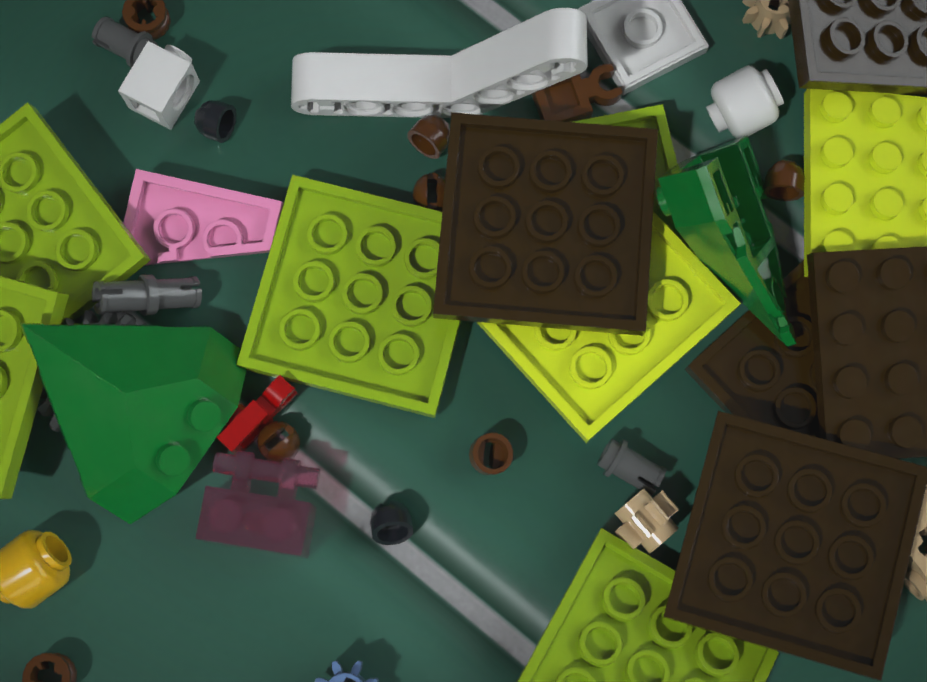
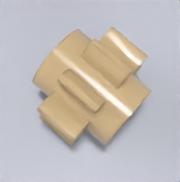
(768, 20)
(647, 520)

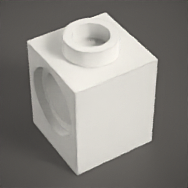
(160, 84)

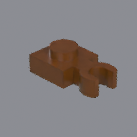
(573, 97)

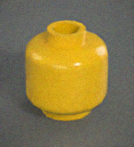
(33, 568)

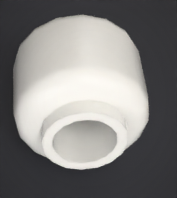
(745, 102)

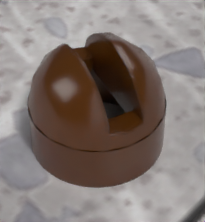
(430, 136)
(784, 181)
(420, 191)
(284, 449)
(500, 454)

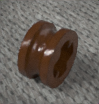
(157, 27)
(63, 666)

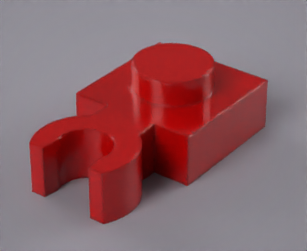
(248, 421)

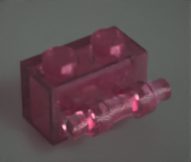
(257, 520)

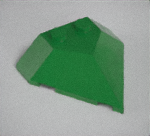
(724, 223)
(136, 404)

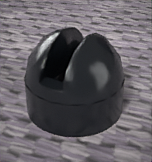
(215, 120)
(391, 523)

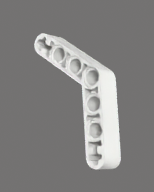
(469, 82)

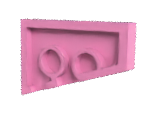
(196, 220)

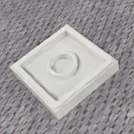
(642, 38)

